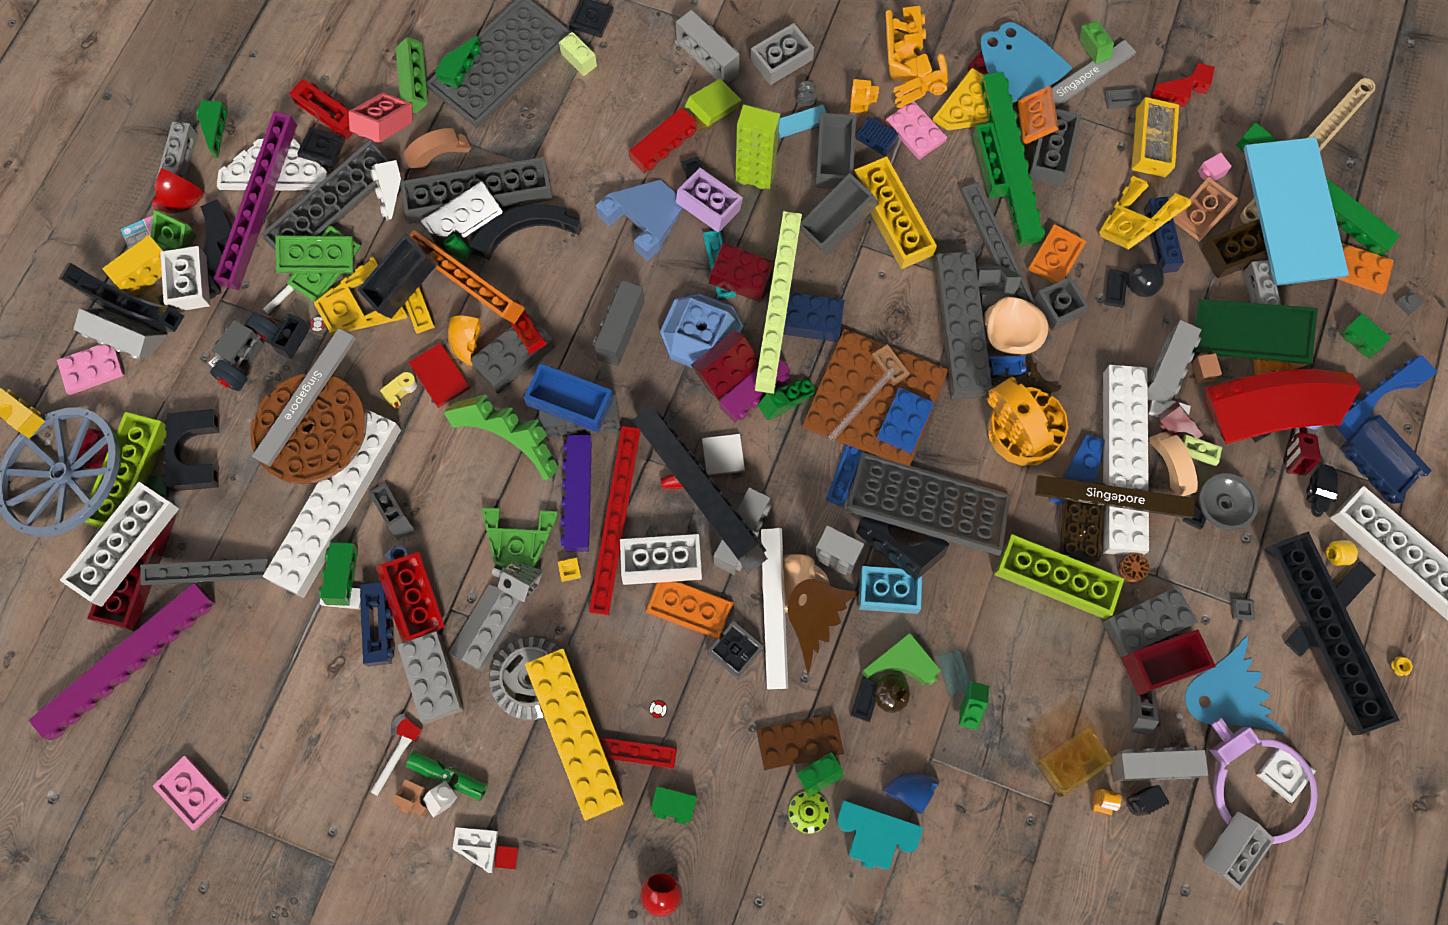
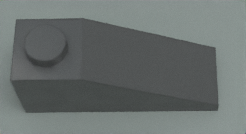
(391, 511)
(1143, 712)

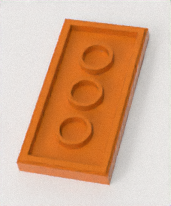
(690, 608)

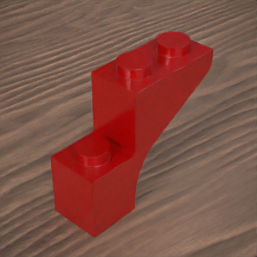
(1180, 90)

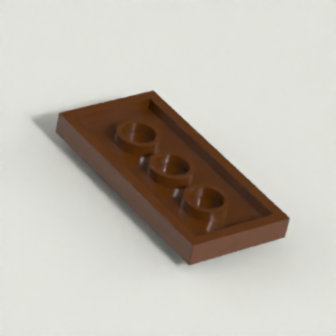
(799, 741)

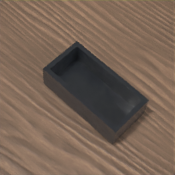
(398, 276)

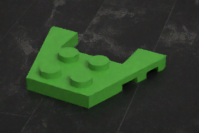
(517, 544)

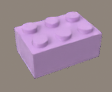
(709, 200)

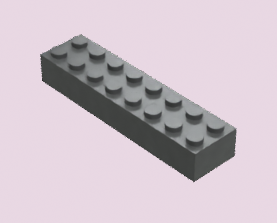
(509, 184)
(962, 325)

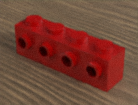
(663, 140)

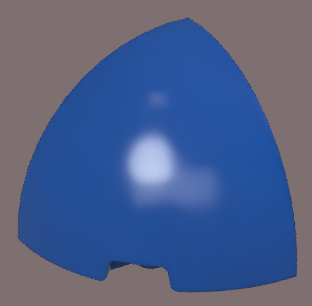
(913, 790)

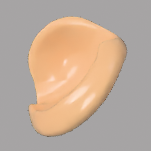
(1015, 326)
(797, 569)

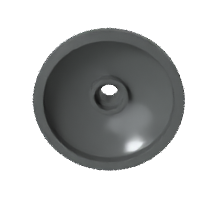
(1236, 494)

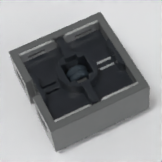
(735, 650)

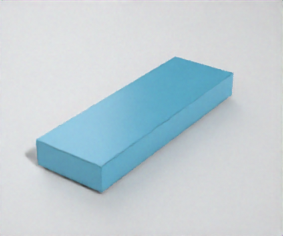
(800, 121)

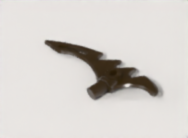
(1030, 379)

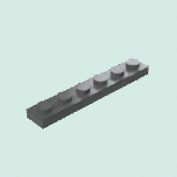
(203, 571)

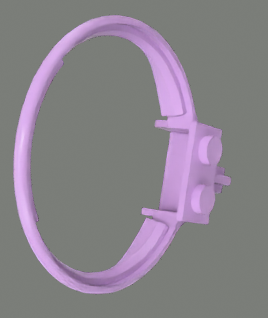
(1236, 744)

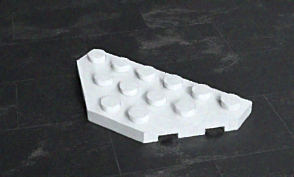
(295, 174)

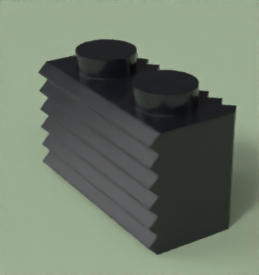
(290, 336)
(1147, 801)

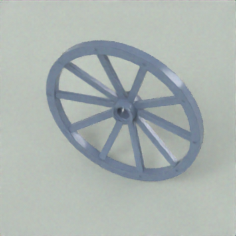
(61, 475)

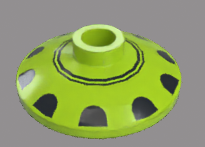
(801, 820)

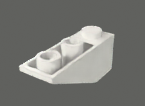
(388, 182)

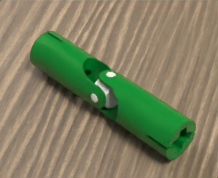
(434, 769)

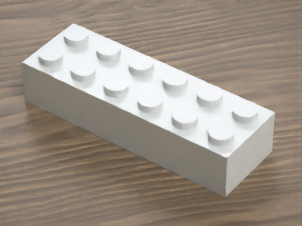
(119, 544)

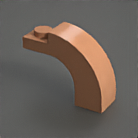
(431, 144)

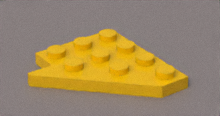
(964, 106)

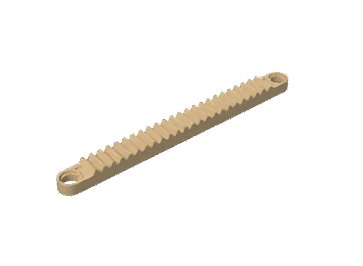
(1328, 127)

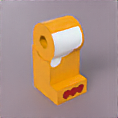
(1106, 801)

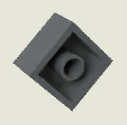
(1061, 303)

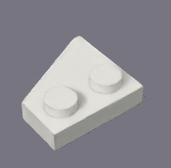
(476, 846)

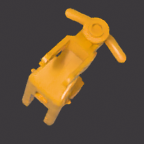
(905, 64)

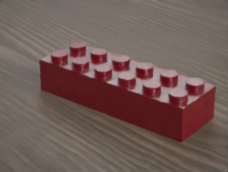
(129, 598)

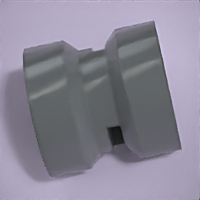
(806, 90)

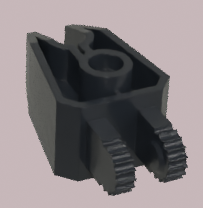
(1322, 489)

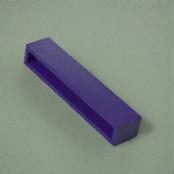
(578, 493)

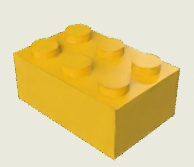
(136, 267)

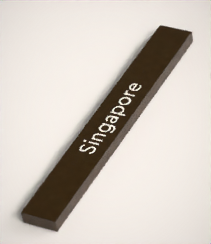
(1115, 496)

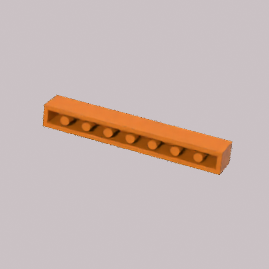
(471, 281)

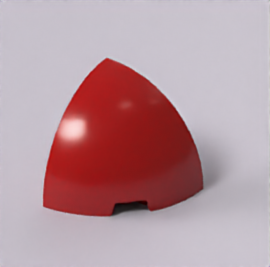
(174, 193)

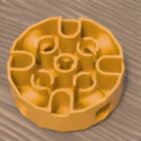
(1020, 416)
(1056, 422)

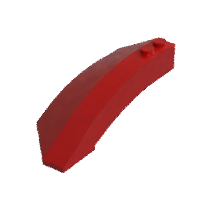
(1280, 402)

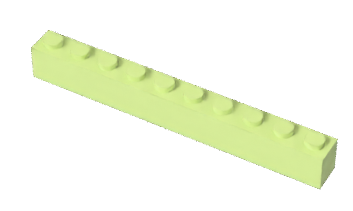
(778, 303)

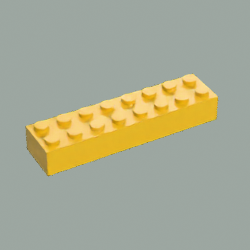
(574, 734)

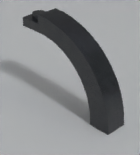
(520, 218)

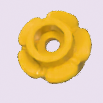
(1405, 662)

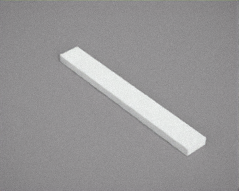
(774, 610)

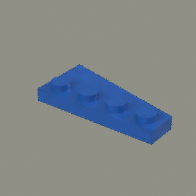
(1085, 462)

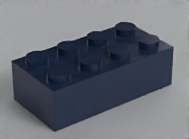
(814, 317)

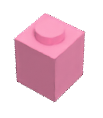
(1214, 167)

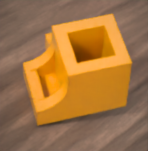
(862, 95)

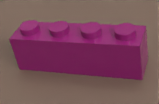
(744, 397)

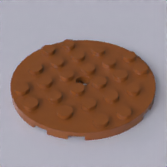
(333, 440)

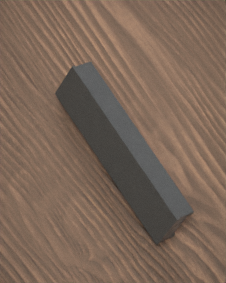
(330, 198)

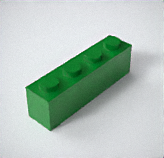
(990, 160)

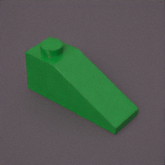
(212, 119)

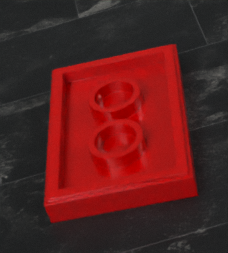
(439, 375)

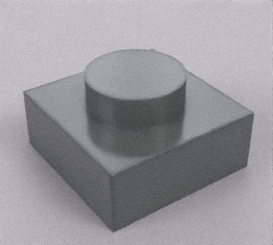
(1409, 302)

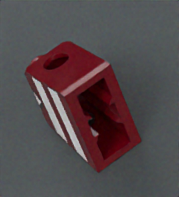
(1302, 452)

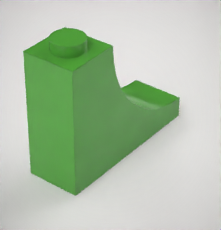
(907, 658)

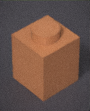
(1206, 368)

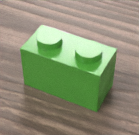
(1096, 41)

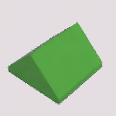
(171, 232)

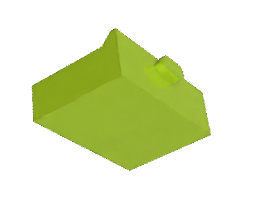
(713, 102)

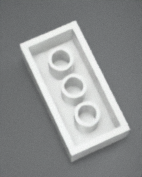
(660, 559)

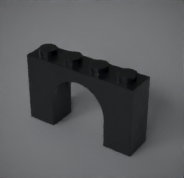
(179, 429)
(912, 559)

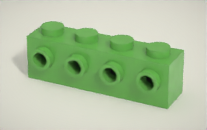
(412, 73)

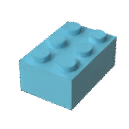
(889, 590)

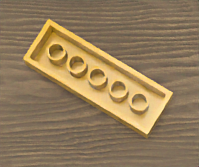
(896, 214)

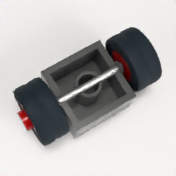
(239, 348)

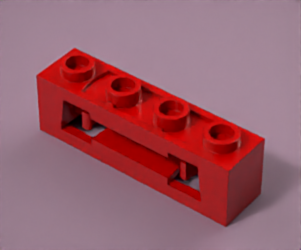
(303, 96)

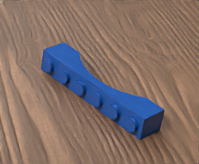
(1412, 376)

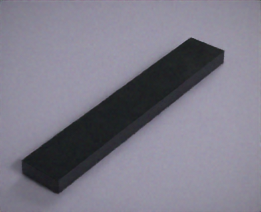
(1348, 589)

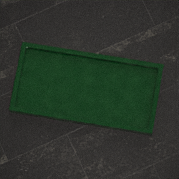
(1256, 331)

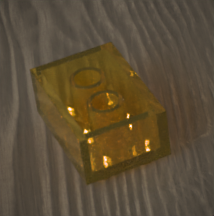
(1073, 762)

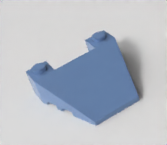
(649, 207)

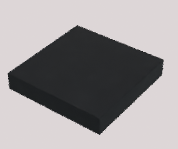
(591, 17)
(321, 147)

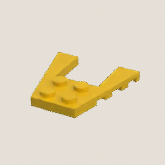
(1128, 227)
(341, 310)

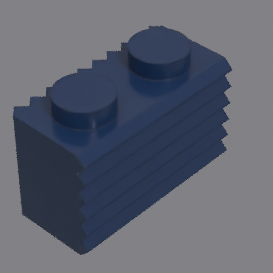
(877, 136)

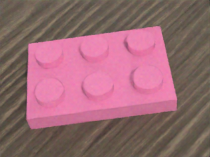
(916, 130)
(90, 368)
(189, 793)

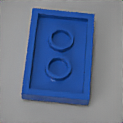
(905, 420)

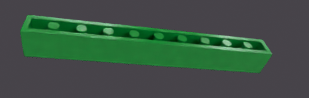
(1020, 194)
(1349, 213)

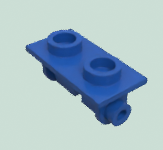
(1012, 363)

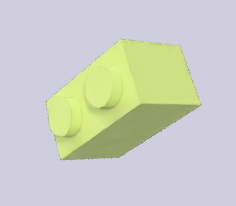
(578, 54)

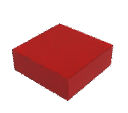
(506, 857)

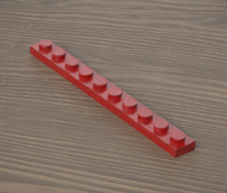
(615, 521)

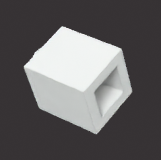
(439, 799)

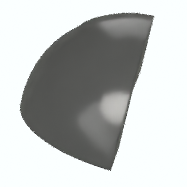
(995, 283)

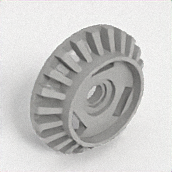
(507, 685)

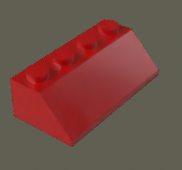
(410, 596)

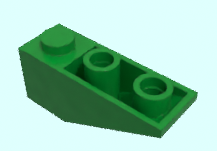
(456, 64)
(786, 398)

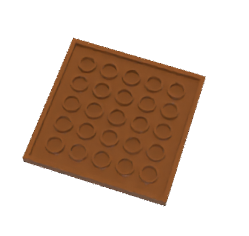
(847, 381)

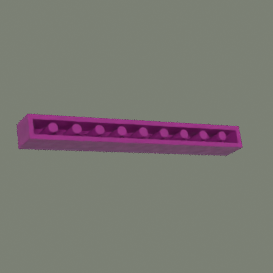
(255, 201)
(121, 662)

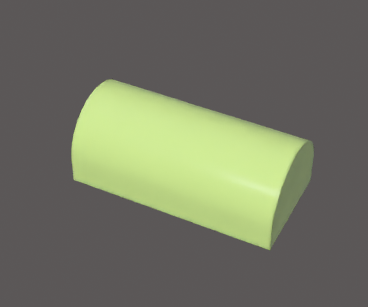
(1202, 450)

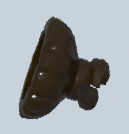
(886, 692)

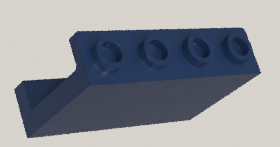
(1384, 458)

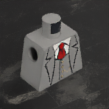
(518, 579)

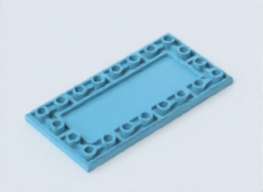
(1295, 211)

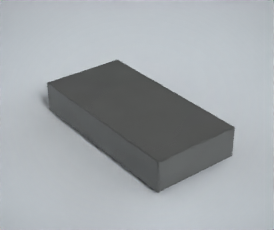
(1123, 98)

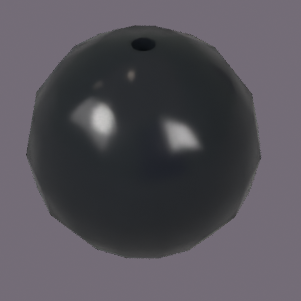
(1145, 279)

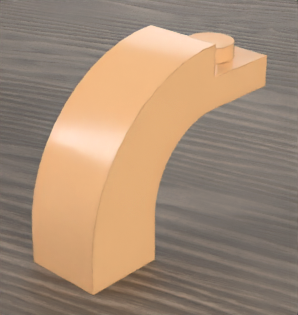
(1179, 463)

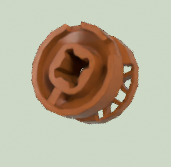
(1133, 568)

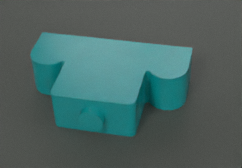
(876, 835)

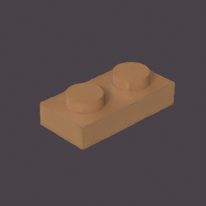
(885, 359)

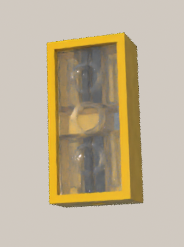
(1155, 137)

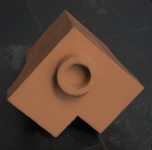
(410, 798)

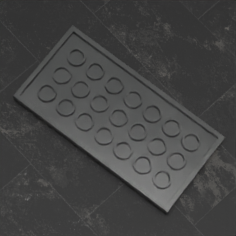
(510, 54)
(930, 503)

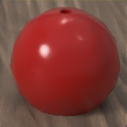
(661, 895)

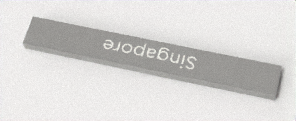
(1091, 73)
(303, 397)

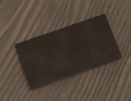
(1081, 530)

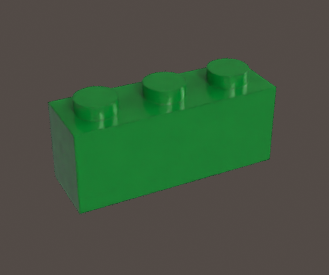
(338, 574)

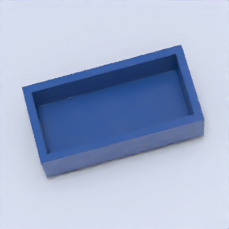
(569, 397)

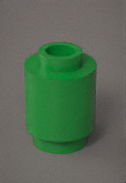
(457, 248)

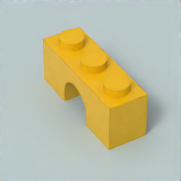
(18, 415)

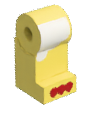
(398, 388)

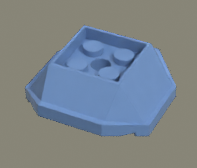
(686, 314)

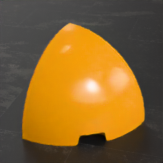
(462, 337)

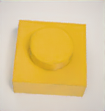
(569, 569)

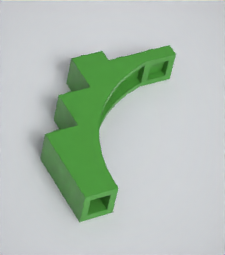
(504, 422)

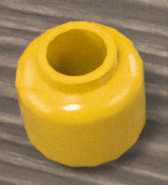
(1342, 552)

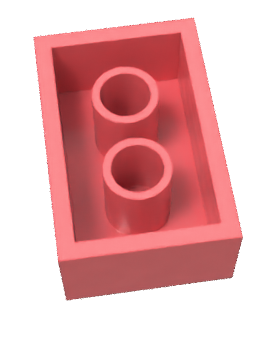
(380, 117)

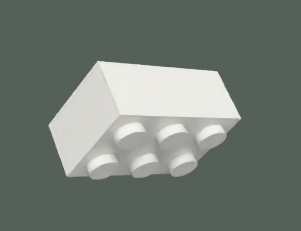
(185, 278)

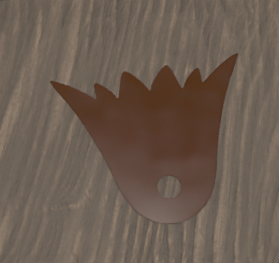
(818, 613)

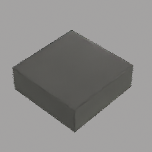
(1243, 609)

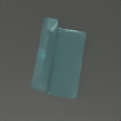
(953, 673)

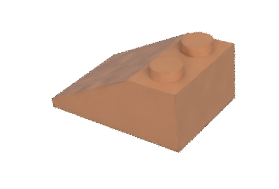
(1207, 209)

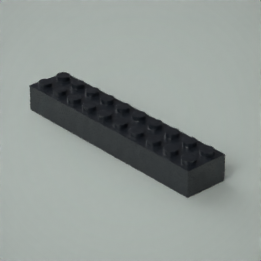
(702, 489)
(1331, 634)

